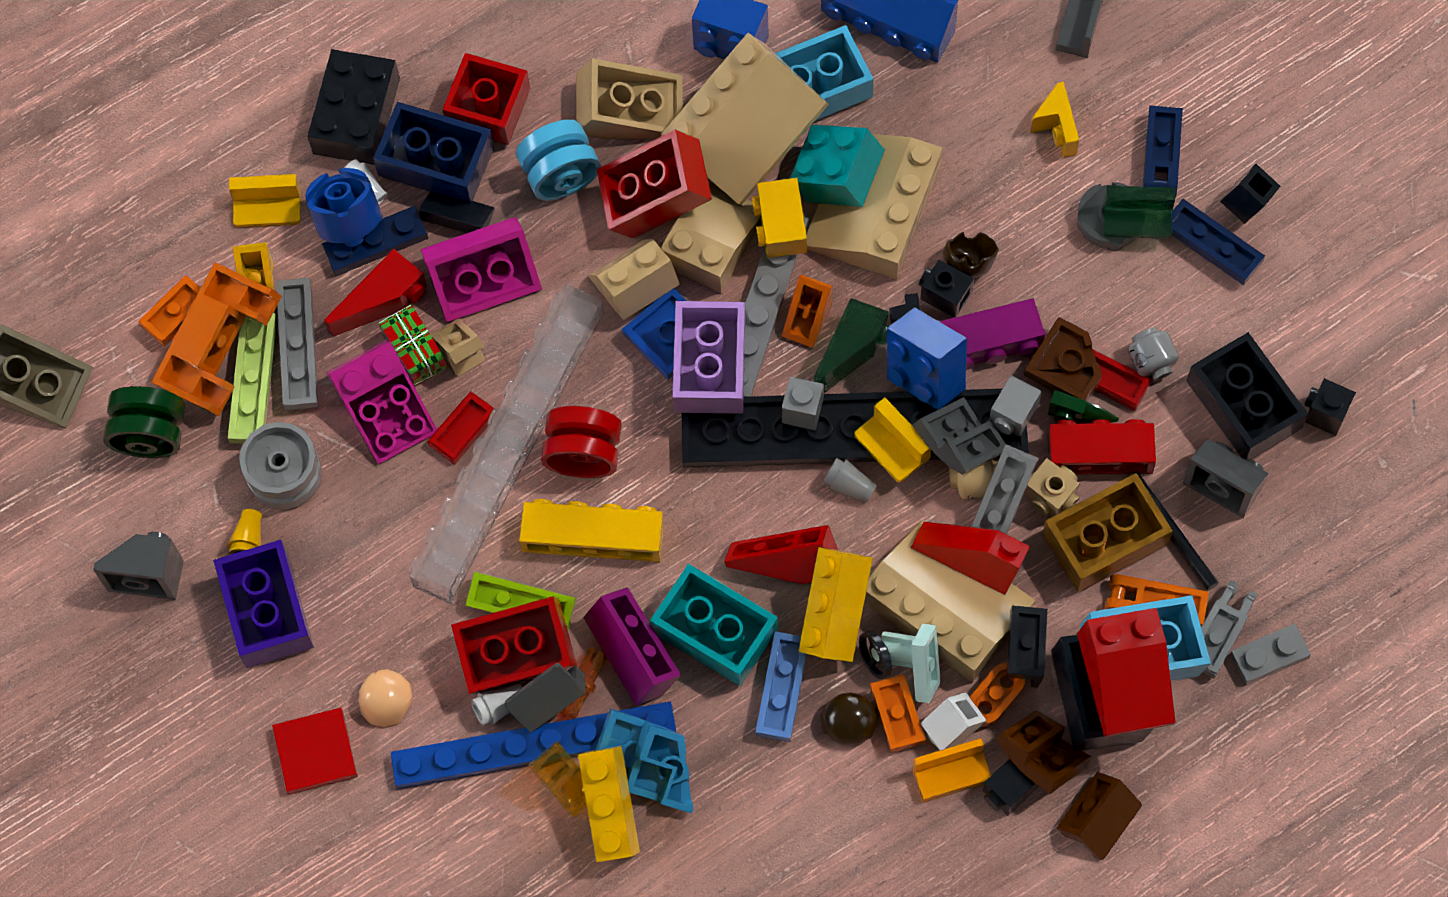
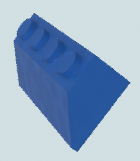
(913, 24)

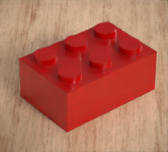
(654, 184)
(513, 644)

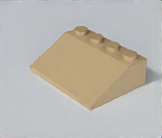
(748, 116)
(882, 229)
(967, 614)

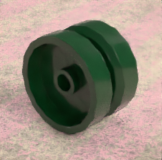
(144, 422)

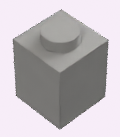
(802, 403)
(1014, 406)

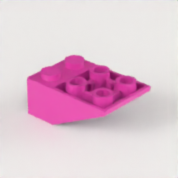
(382, 401)

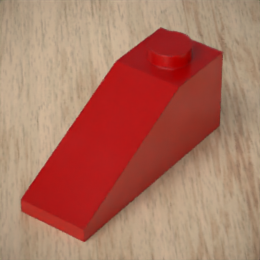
(380, 294)
(975, 552)
(783, 555)

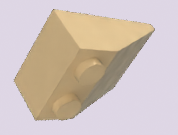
(626, 100)
(711, 239)

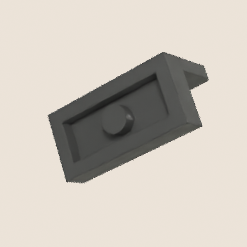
(1079, 27)
(546, 695)

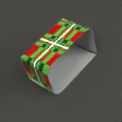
(413, 345)

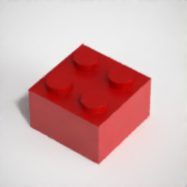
(488, 95)

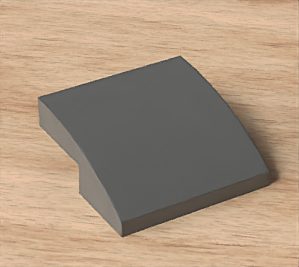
(959, 436)

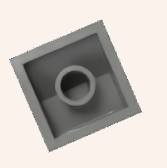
(1225, 477)
(142, 567)

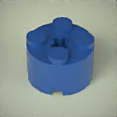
(343, 206)

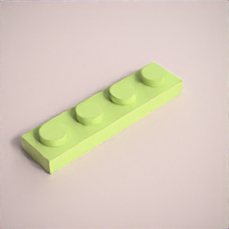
(251, 378)

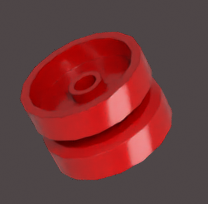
(581, 442)

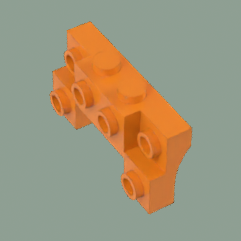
(208, 335)

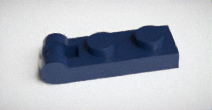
(1163, 146)

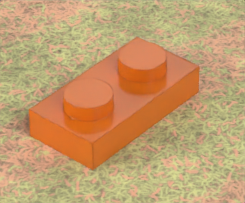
(170, 311)
(897, 713)

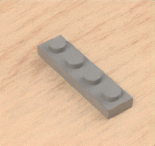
(297, 344)

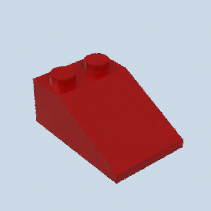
(1128, 671)

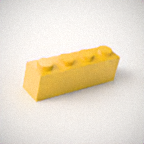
(592, 531)

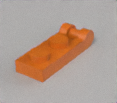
(1152, 591)

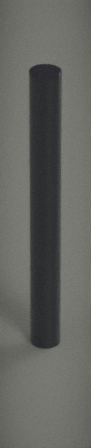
(1184, 546)

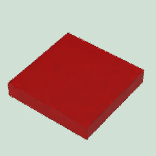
(314, 751)

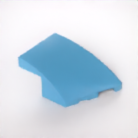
(651, 757)

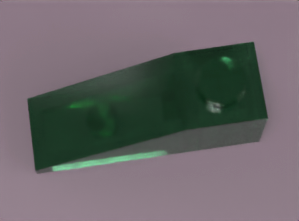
(853, 342)

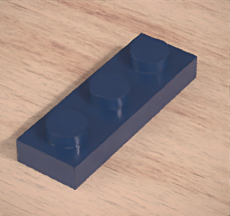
(391, 233)
(1215, 242)

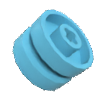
(558, 159)

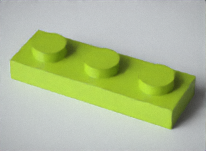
(498, 594)

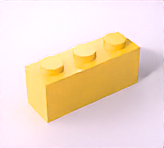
(835, 604)
(609, 804)

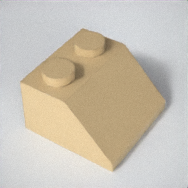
(635, 278)

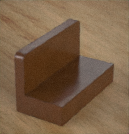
(1100, 814)

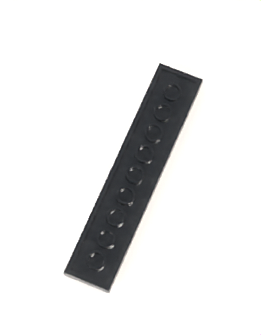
(763, 439)

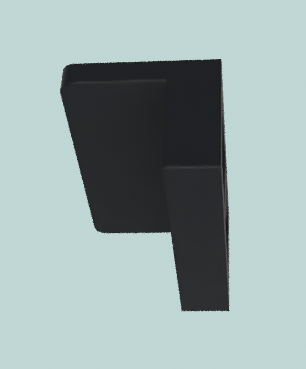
(1027, 644)

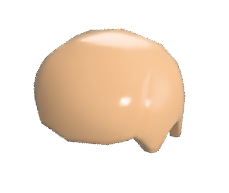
(385, 698)

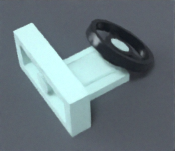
(906, 651)

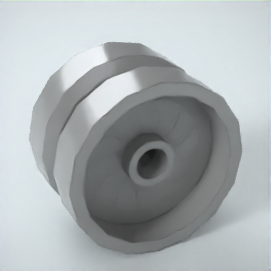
(280, 465)

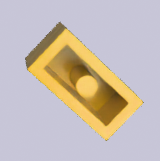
(781, 218)

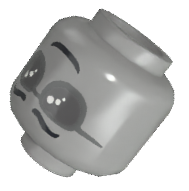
(1153, 353)

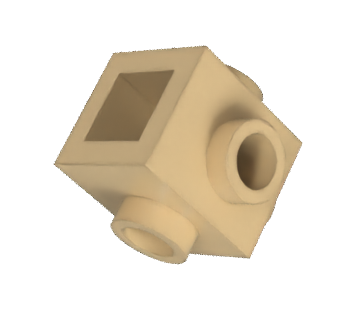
(1052, 489)

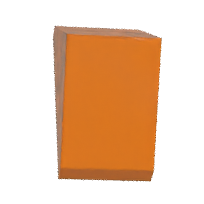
(808, 311)

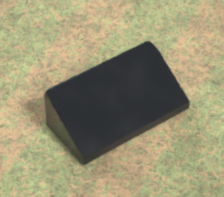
(455, 213)

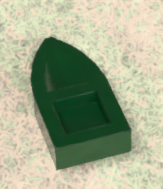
(1078, 410)

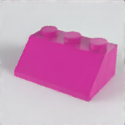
(481, 269)

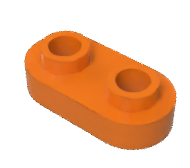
(995, 696)

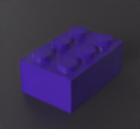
(263, 604)

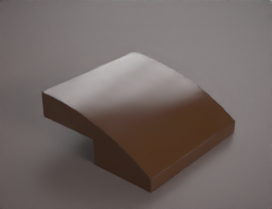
(1040, 753)

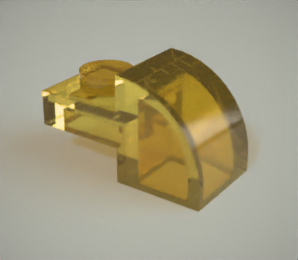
(561, 777)

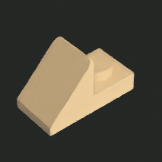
(459, 346)

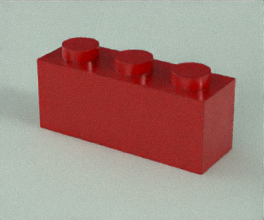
(1103, 447)

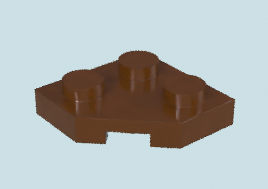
(1066, 361)

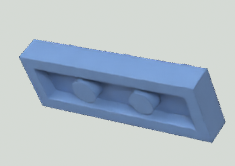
(781, 688)

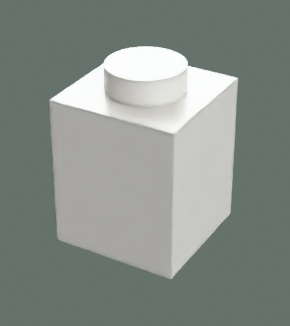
(953, 721)

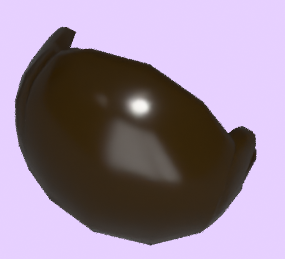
(971, 255)
(849, 719)

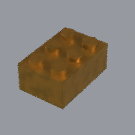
(1107, 532)

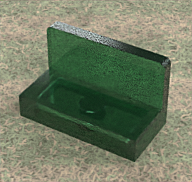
(1138, 212)

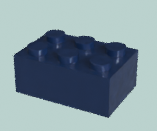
(434, 152)

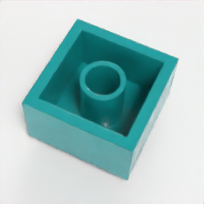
(837, 165)

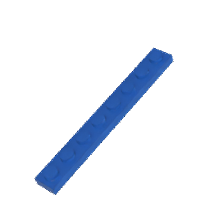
(509, 748)

